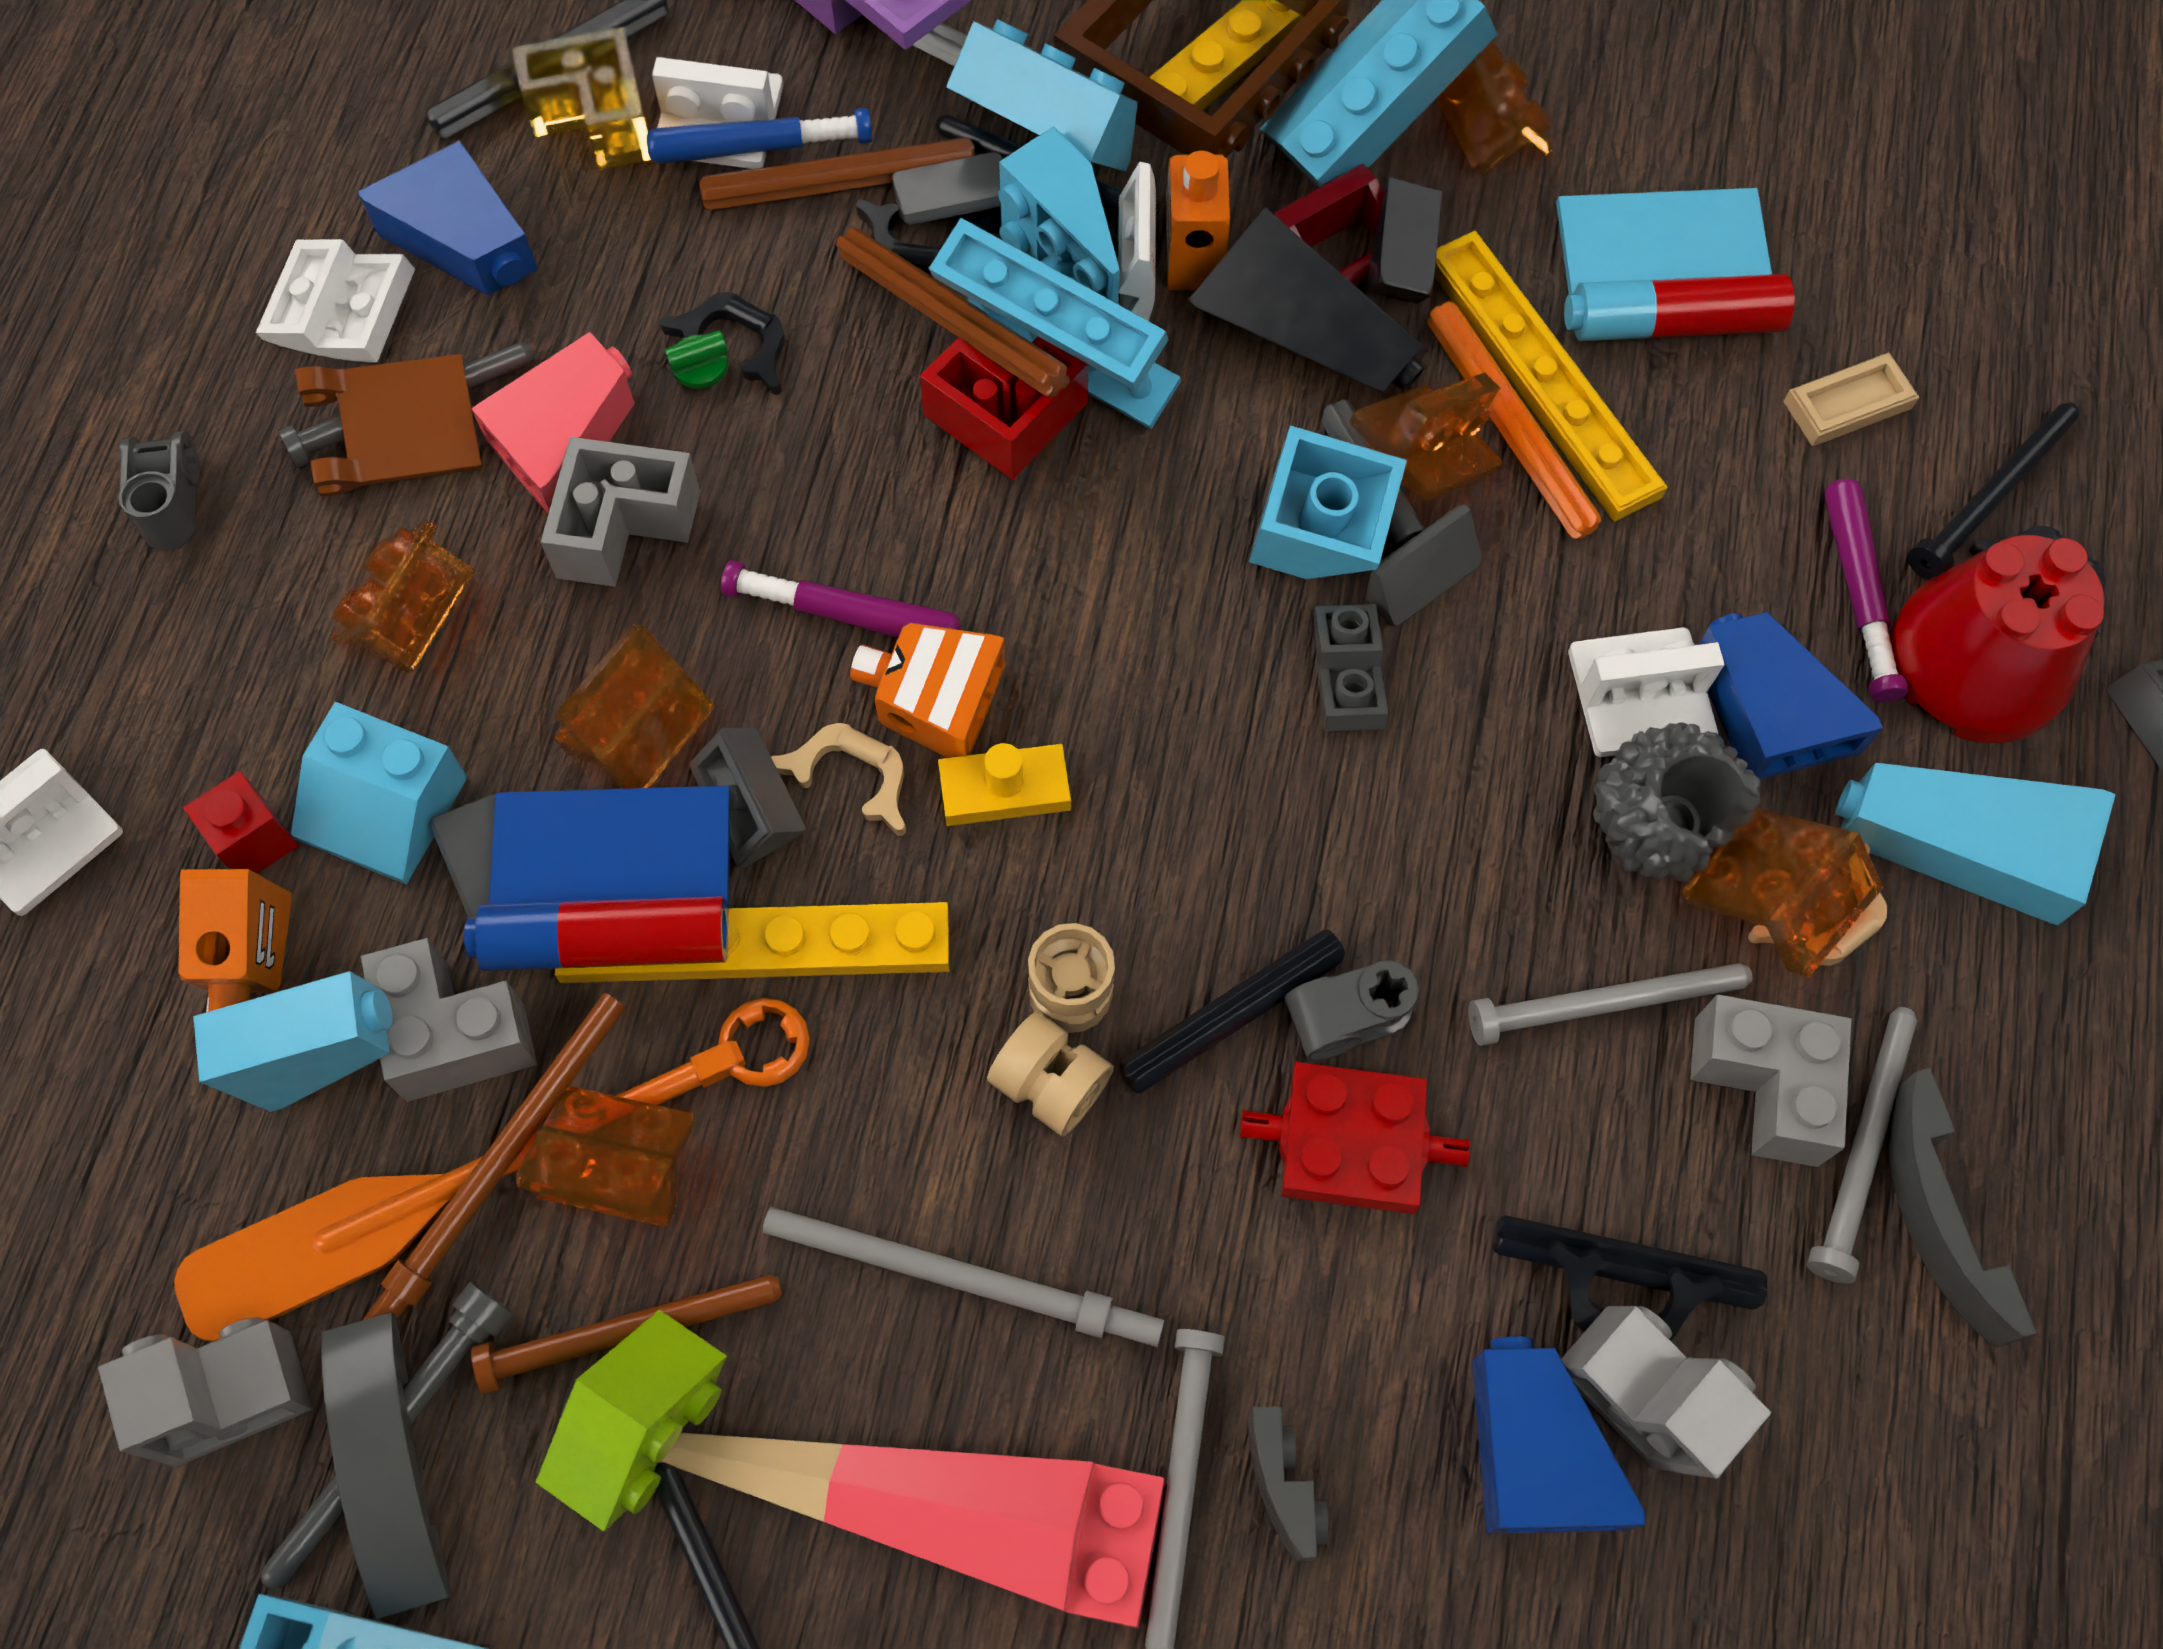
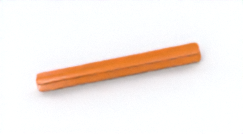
(1516, 423)

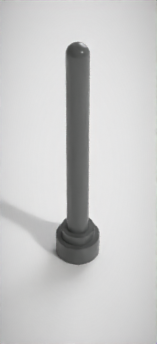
(473, 1321)

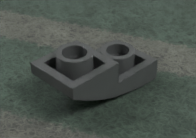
(1350, 667)
(1290, 1504)

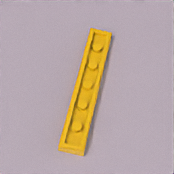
(1547, 378)

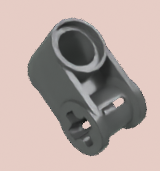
(160, 488)
(1340, 1010)

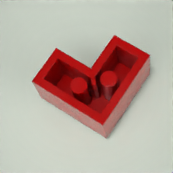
(995, 409)

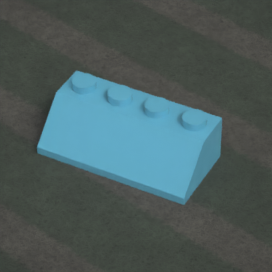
(1377, 83)

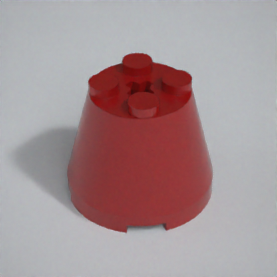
(2000, 637)

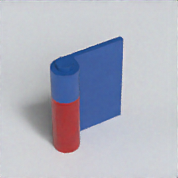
(606, 879)

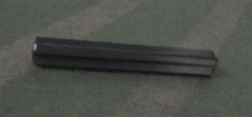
(1231, 1011)
(1628, 1260)

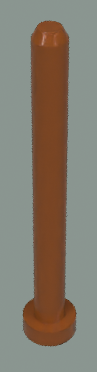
(494, 1365)

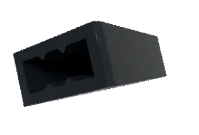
(1302, 303)

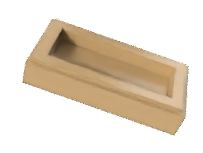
(1850, 399)

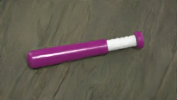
(1861, 571)
(838, 604)

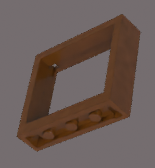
(1174, 118)

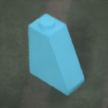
(293, 1040)

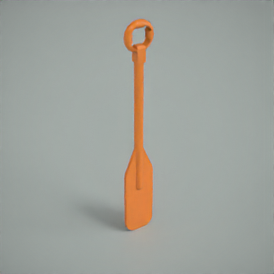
(375, 1219)

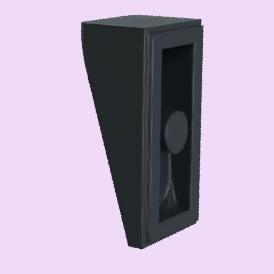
(1405, 242)

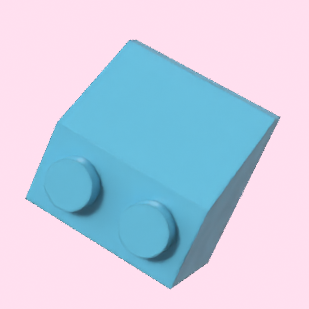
(1327, 507)
(373, 792)

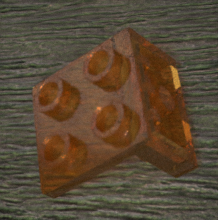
(1795, 880)

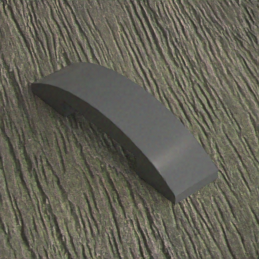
(1983, 1298)
(379, 1467)

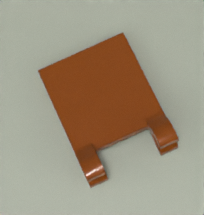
(395, 421)

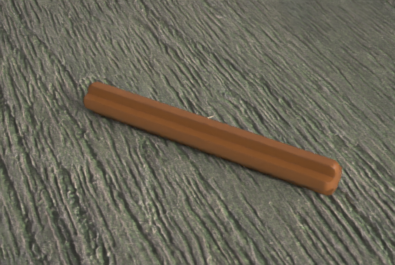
(825, 174)

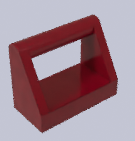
(1334, 208)

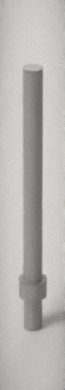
(1090, 1313)

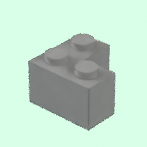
(612, 494)
(445, 1037)
(1792, 1063)
(190, 1401)
(1666, 1406)

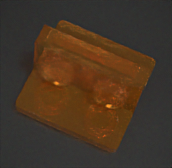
(1492, 110)
(1434, 434)
(403, 598)
(632, 711)
(608, 1156)

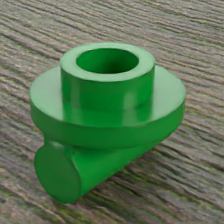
(699, 360)

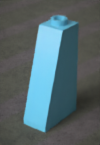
(1984, 834)

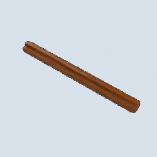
(954, 313)

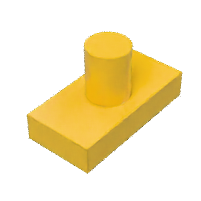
(1004, 784)

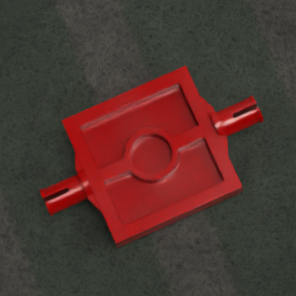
(1354, 1138)

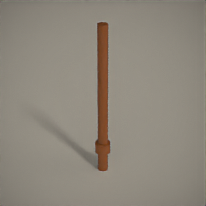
(410, 1278)

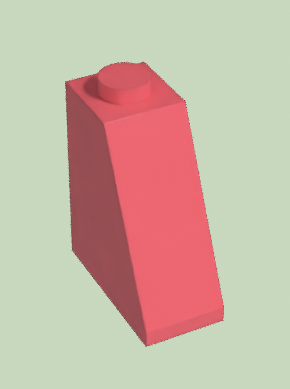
(569, 395)

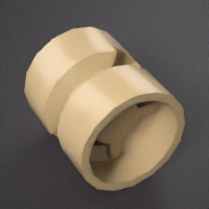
(1071, 976)
(1050, 1073)

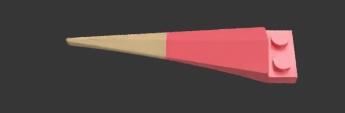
(1030, 1525)

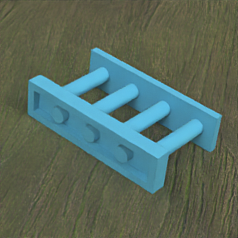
(1065, 313)

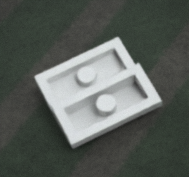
(1137, 242)
(336, 301)

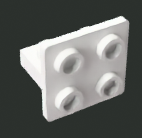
(716, 94)
(1643, 684)
(46, 831)

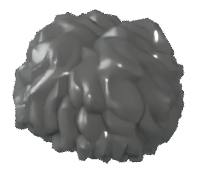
(1673, 800)

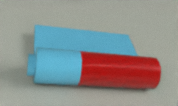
(1670, 266)

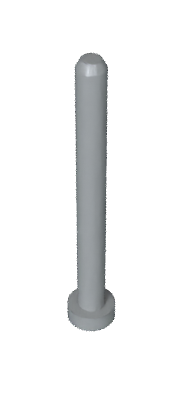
(1488, 1021)
(1834, 1258)
(1180, 1487)

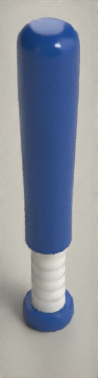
(738, 138)

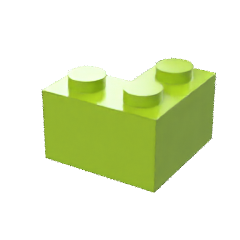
(628, 1419)

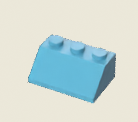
(1046, 92)

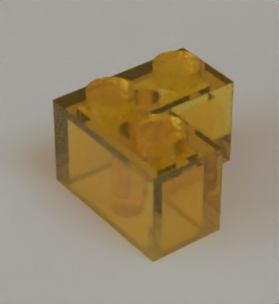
(586, 84)

